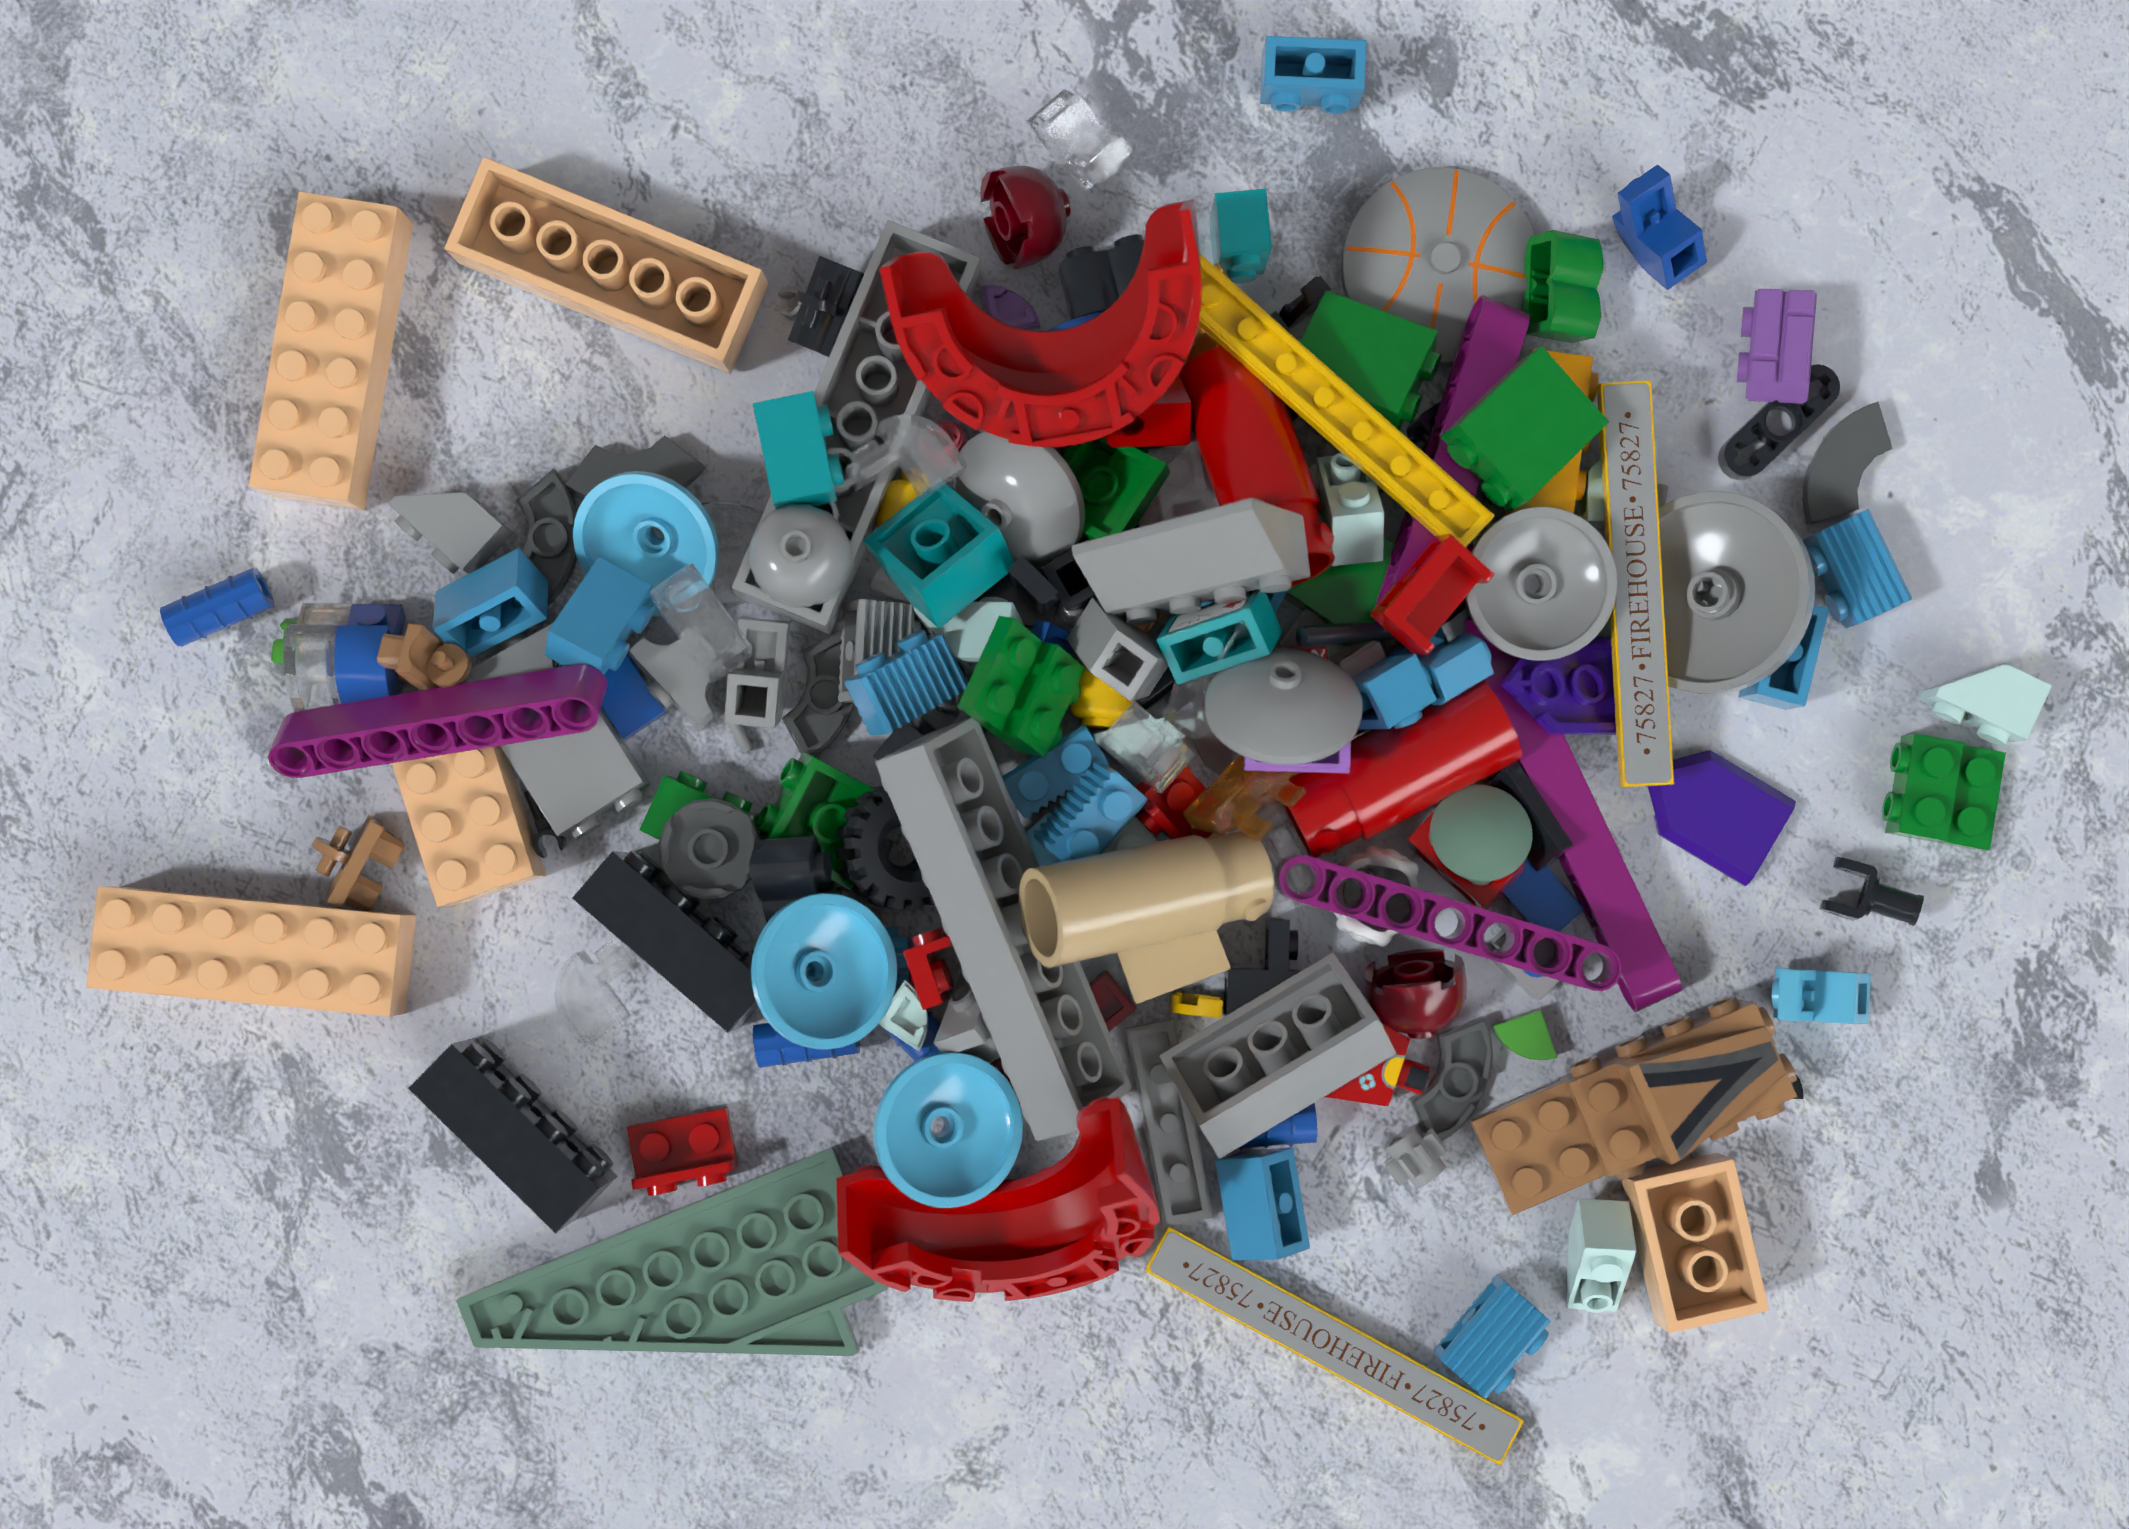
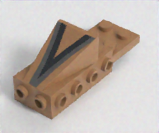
(1638, 1104)

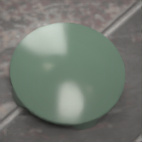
(1481, 833)

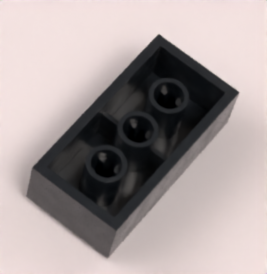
(672, 936)
(514, 1131)

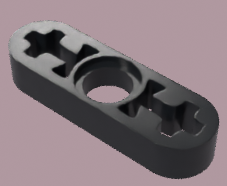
(1762, 456)

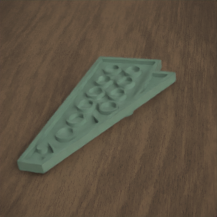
(716, 1276)

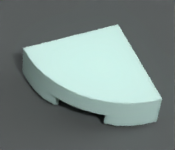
(906, 1017)

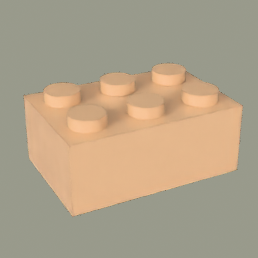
(469, 824)
(1695, 1243)

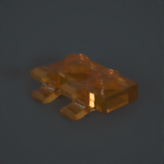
(1234, 800)

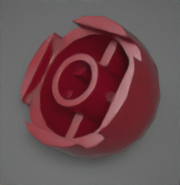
(1026, 214)
(1417, 991)

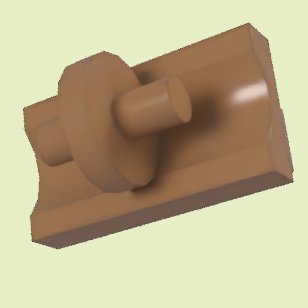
(424, 659)
(348, 883)

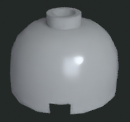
(800, 555)

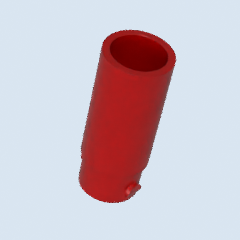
(1253, 446)
(1405, 771)

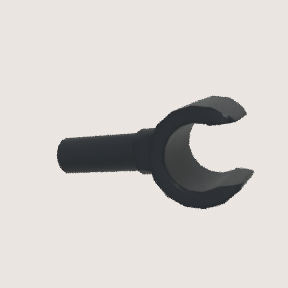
(543, 828)

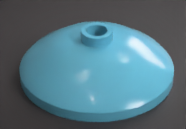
(619, 522)
(851, 979)
(977, 1136)

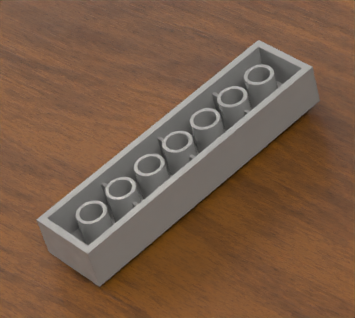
(862, 386)
(973, 864)

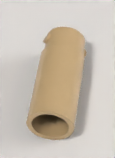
(1143, 896)

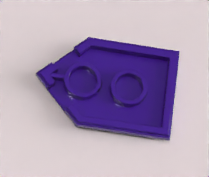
(1568, 692)
(1720, 814)

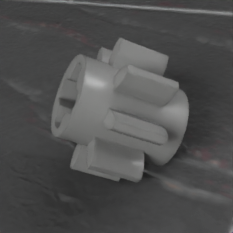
(1415, 1156)

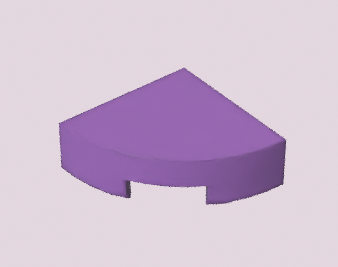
(1009, 307)

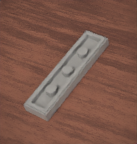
(1168, 1127)

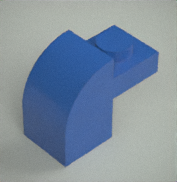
(1656, 231)
(356, 652)

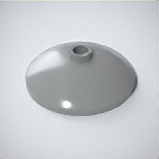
(1025, 494)
(1573, 592)
(1284, 707)

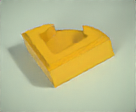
(1196, 1004)

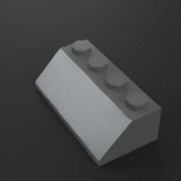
(1195, 560)
(1277, 1054)

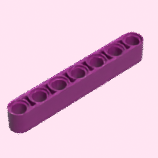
(1484, 355)
(439, 721)
(1470, 929)

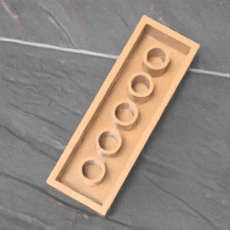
(607, 265)
(331, 351)
(251, 951)

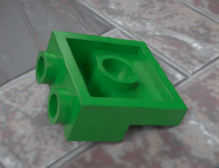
(1114, 485)
(1022, 688)
(1943, 791)
(812, 805)

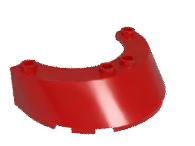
(1057, 382)
(1023, 1236)

